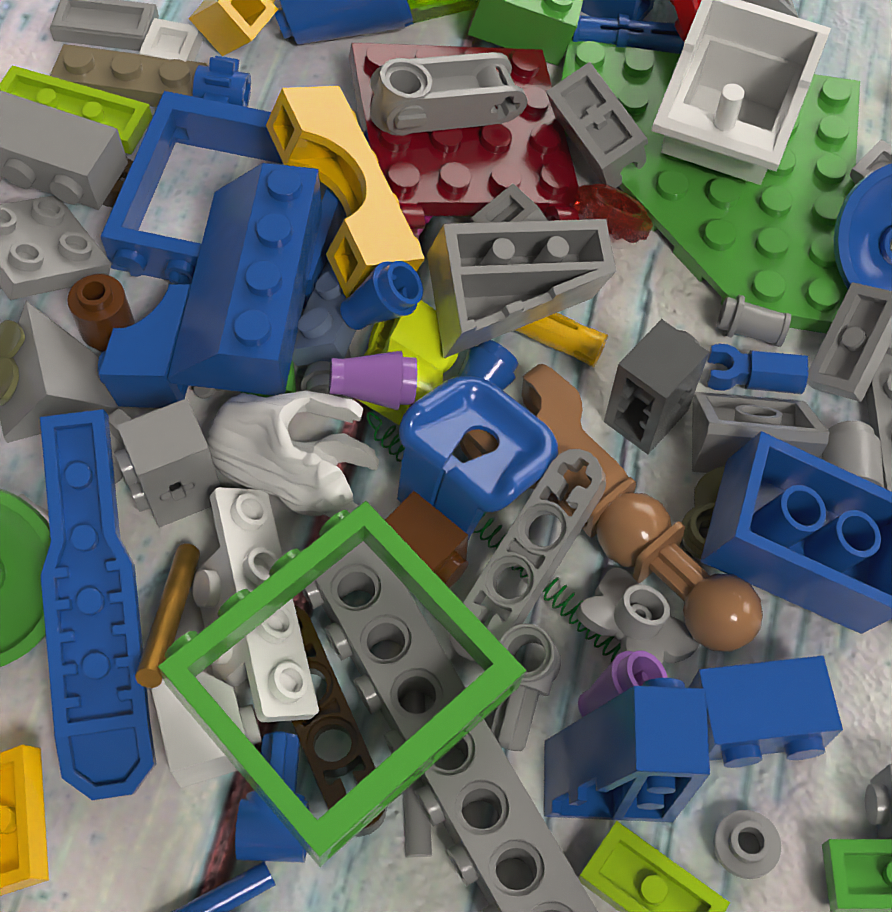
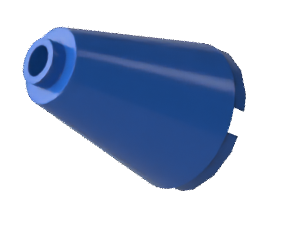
(335, 19)

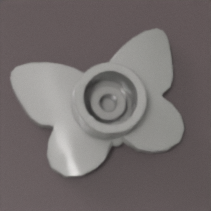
(636, 617)

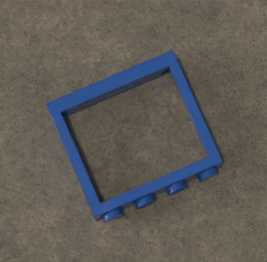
(207, 126)

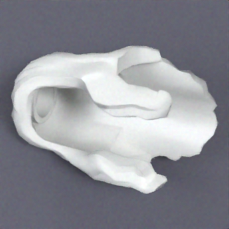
(254, 449)

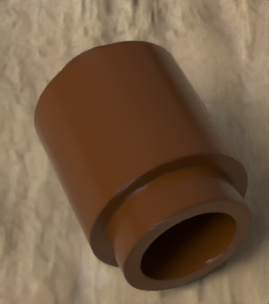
(98, 307)

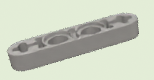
(538, 561)

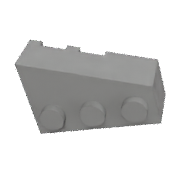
(513, 274)

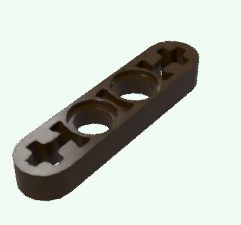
(336, 715)

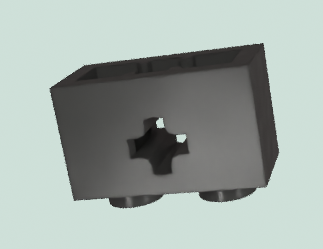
(655, 385)

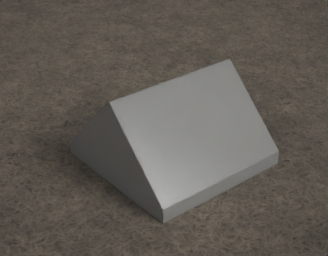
(729, 421)

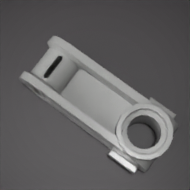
(444, 93)

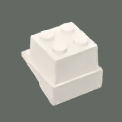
(739, 87)

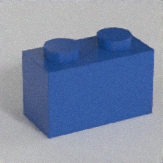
(769, 710)

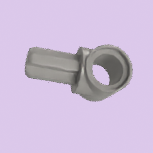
(516, 713)

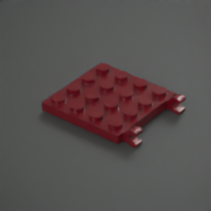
(470, 166)

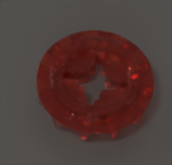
(623, 213)

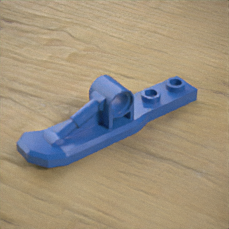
(92, 615)

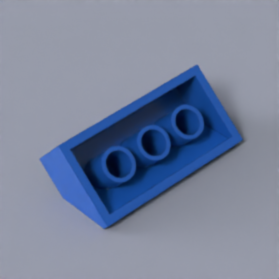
(250, 282)

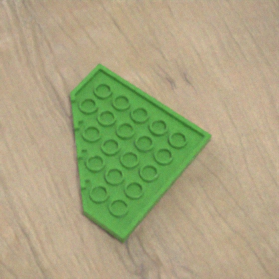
(735, 234)

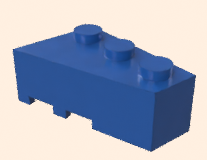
(630, 756)

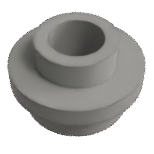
(734, 858)

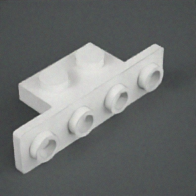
(274, 651)

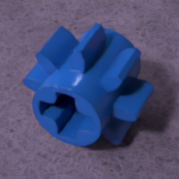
(222, 82)

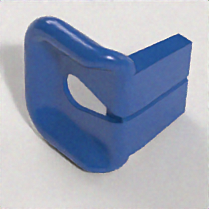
(484, 484)

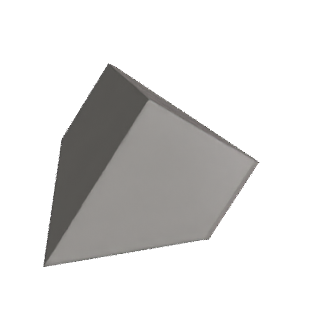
(54, 378)

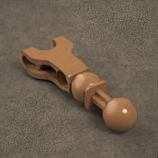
(633, 526)

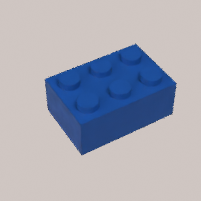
(804, 533)

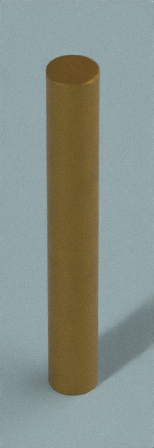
(168, 615)

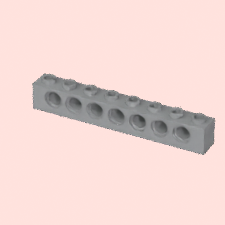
(486, 772)

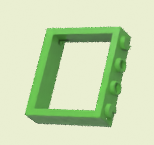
(287, 578)

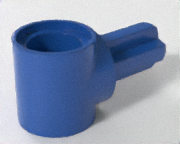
(258, 830)

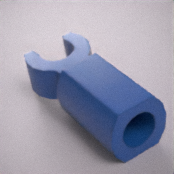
(758, 370)

